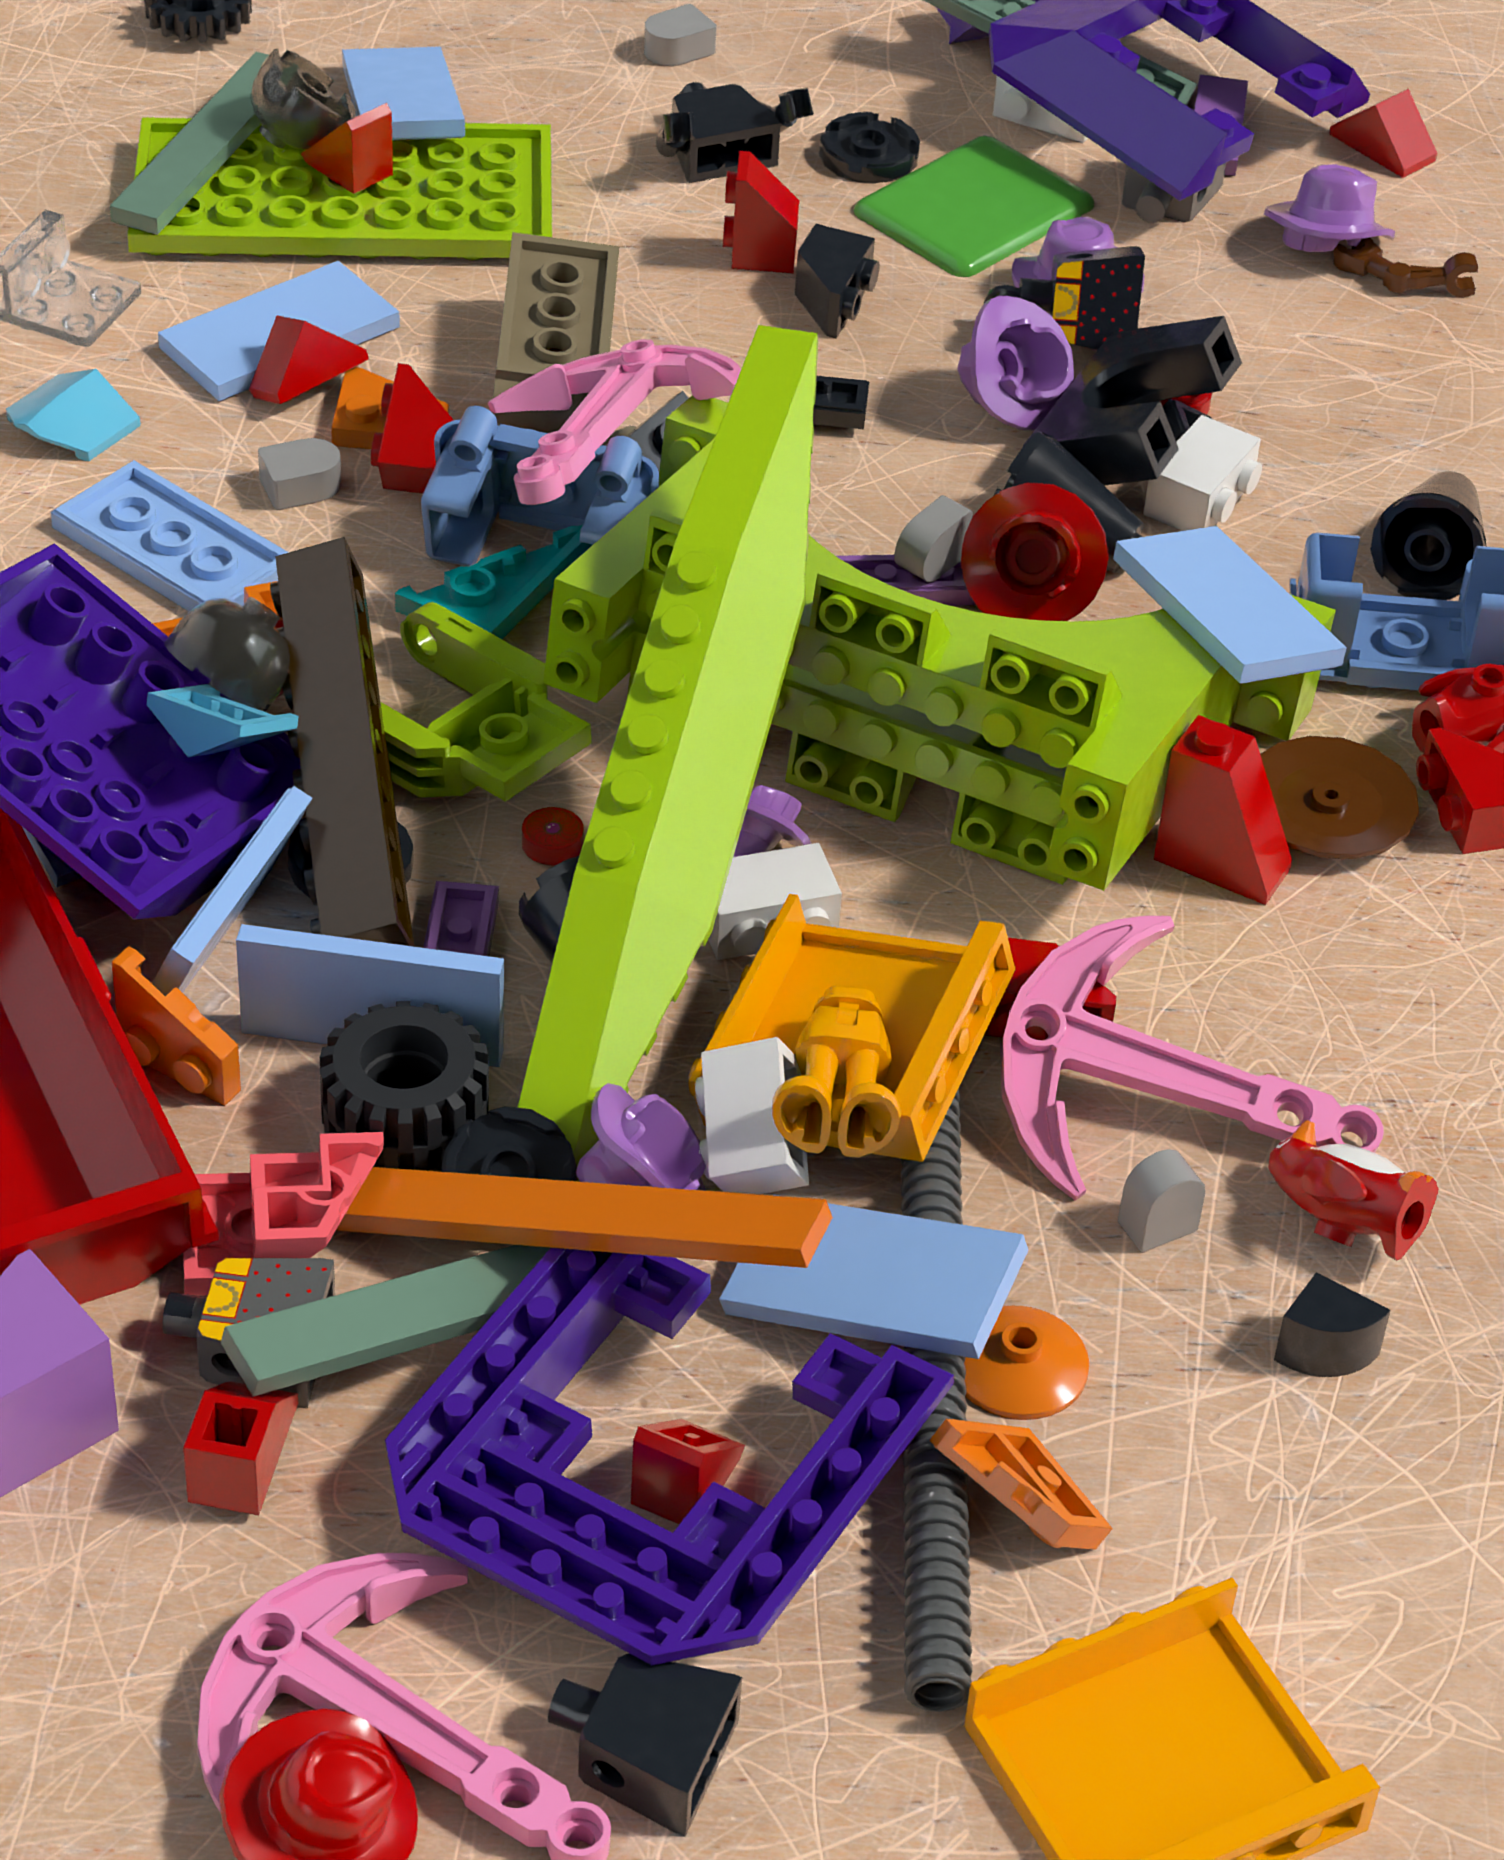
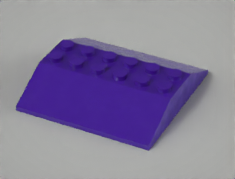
(92, 761)

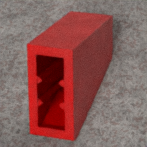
(1222, 813)

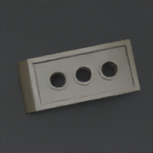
(546, 279)

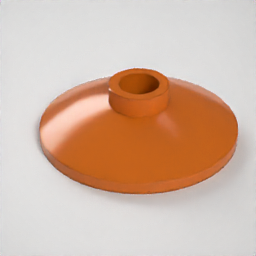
(1028, 1366)

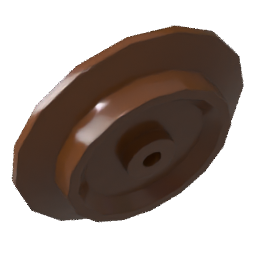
(1339, 797)

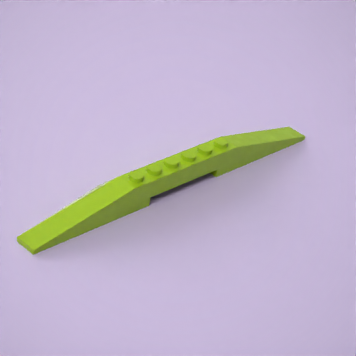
(684, 743)

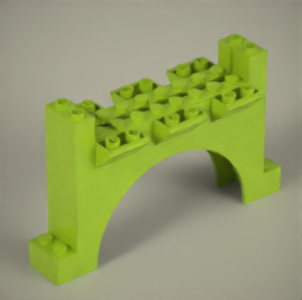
(1036, 722)

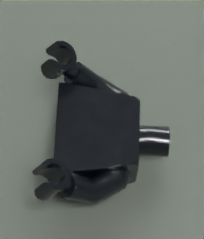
(718, 122)

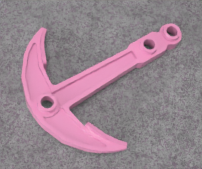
(615, 387)
(1133, 1059)
(326, 1674)

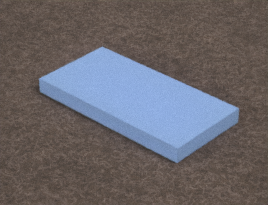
(412, 84)
(227, 343)
(167, 538)
(1229, 604)
(231, 894)
(310, 982)
(889, 1282)

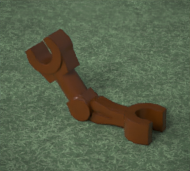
(1400, 276)

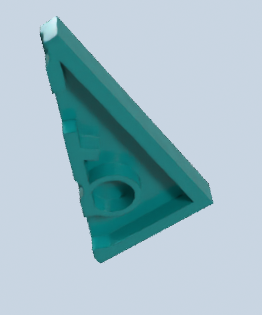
(500, 586)

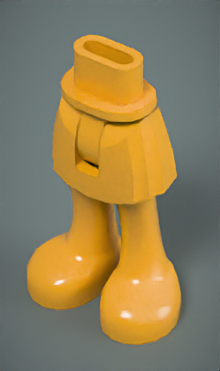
(845, 1047)

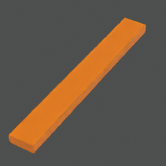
(590, 1216)

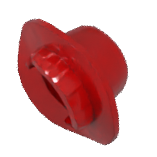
(1034, 554)
(318, 1791)

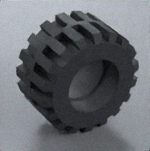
(404, 1076)

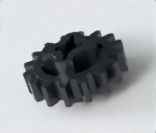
(198, 17)

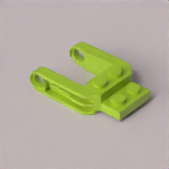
(497, 736)

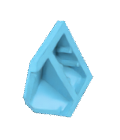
(75, 413)
(211, 724)

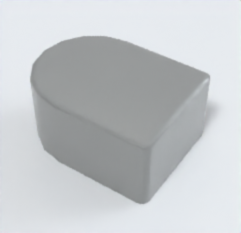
(679, 36)
(300, 472)
(933, 539)
(1161, 1200)

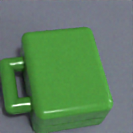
(973, 206)

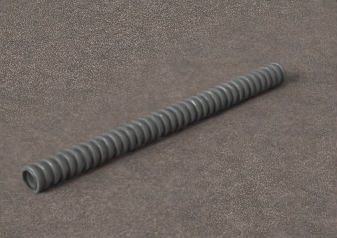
(935, 1487)

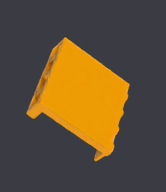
(930, 997)
(1164, 1744)

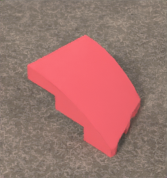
(283, 1205)

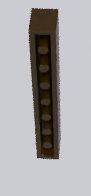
(341, 747)

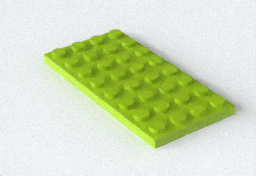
(440, 201)

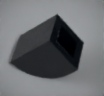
(1331, 1330)

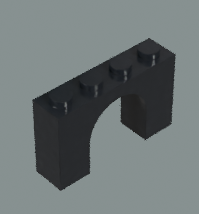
(1114, 408)

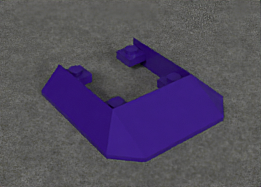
(1079, 71)
(489, 1447)

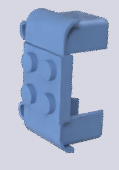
(477, 481)
(1403, 638)

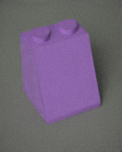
(52, 1375)

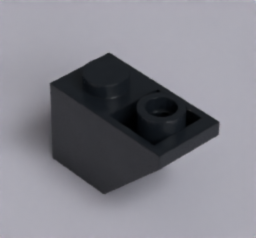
(834, 274)

